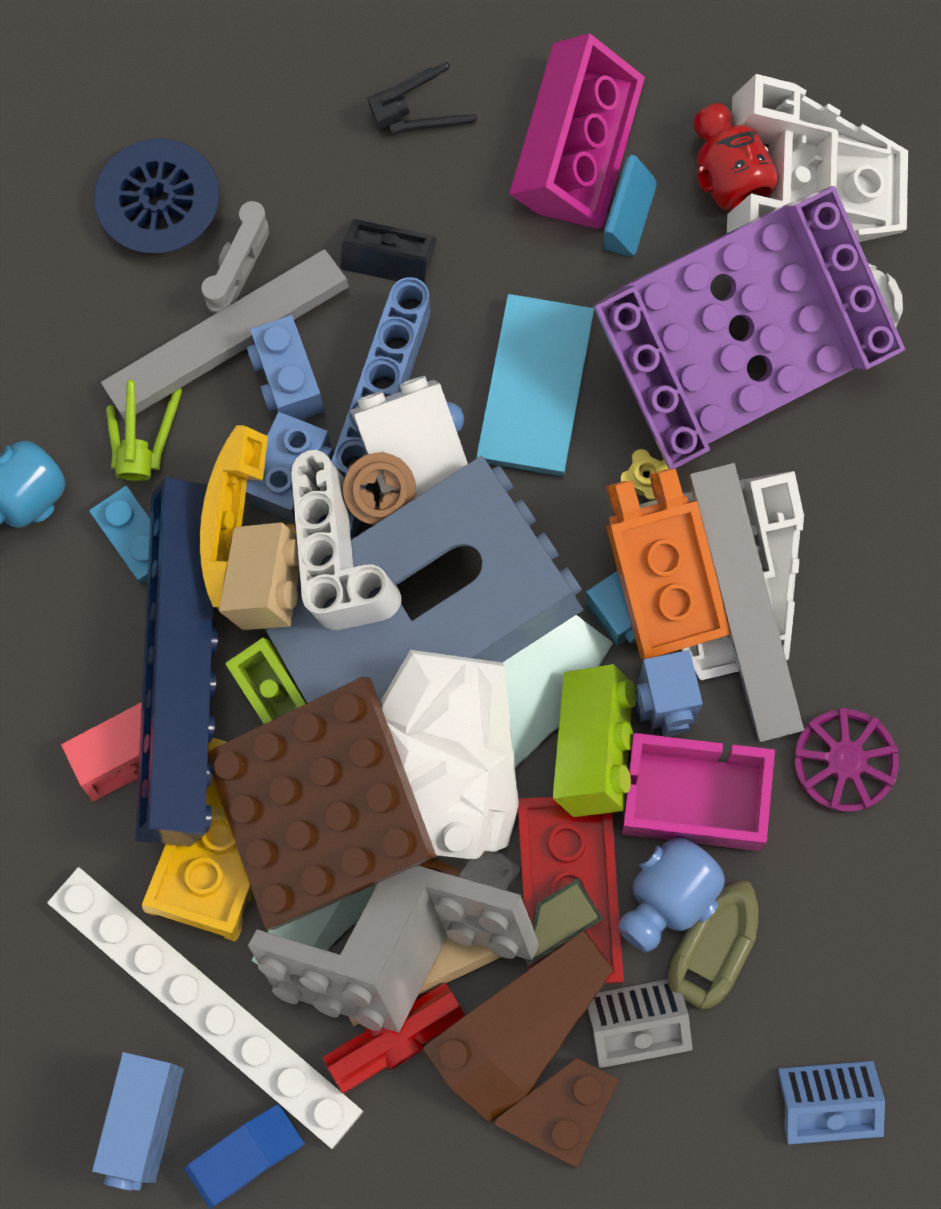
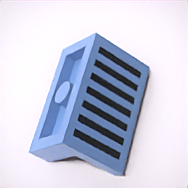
(832, 1102)

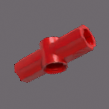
(382, 1049)

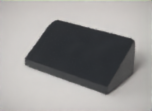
(386, 251)

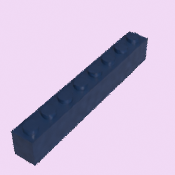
(176, 674)

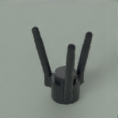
(390, 105)

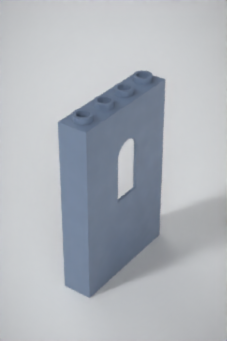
(490, 619)

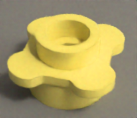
(643, 462)

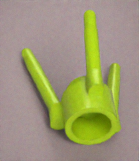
(132, 457)

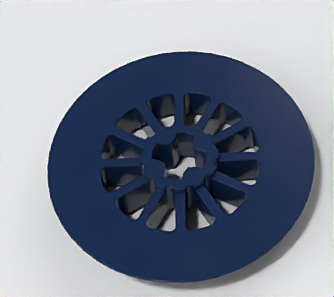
(139, 159)

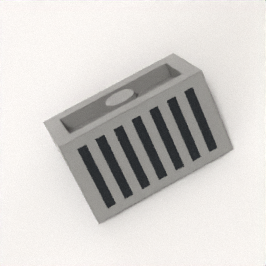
(639, 1023)

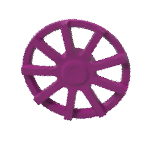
(847, 759)

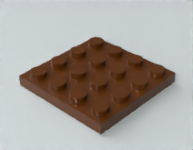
(319, 804)

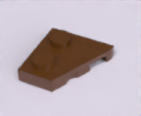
(562, 1111)

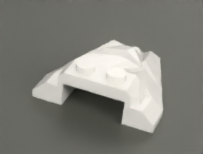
(456, 749)

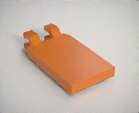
(665, 567)

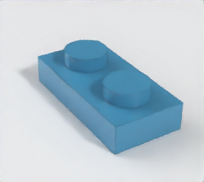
(127, 529)

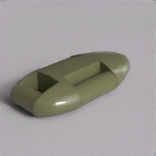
(716, 947)

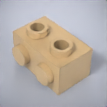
(261, 577)

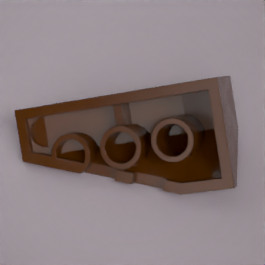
(510, 1039)

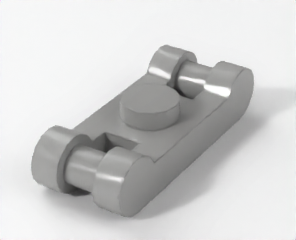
(237, 259)

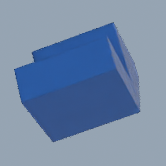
(244, 1156)

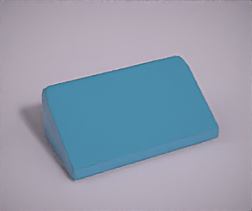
(629, 208)

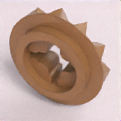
(365, 471)

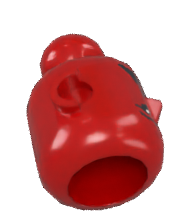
(731, 159)

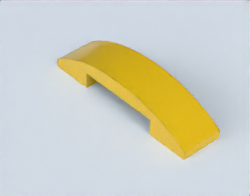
(224, 501)

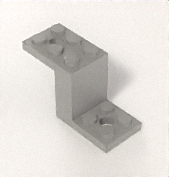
(396, 946)

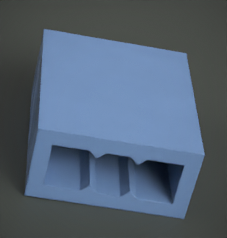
(137, 1121)

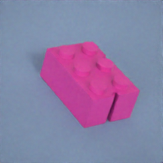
(692, 796)

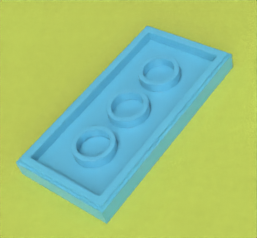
(535, 385)

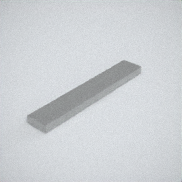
(226, 332)
(746, 603)

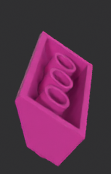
(577, 132)

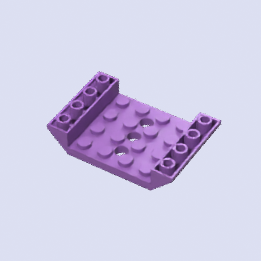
(807, 312)

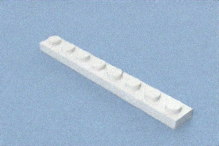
(206, 1008)

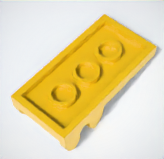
(205, 881)

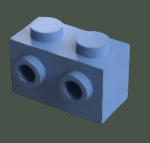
(286, 368)
(286, 442)
(668, 693)

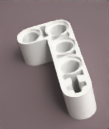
(332, 537)

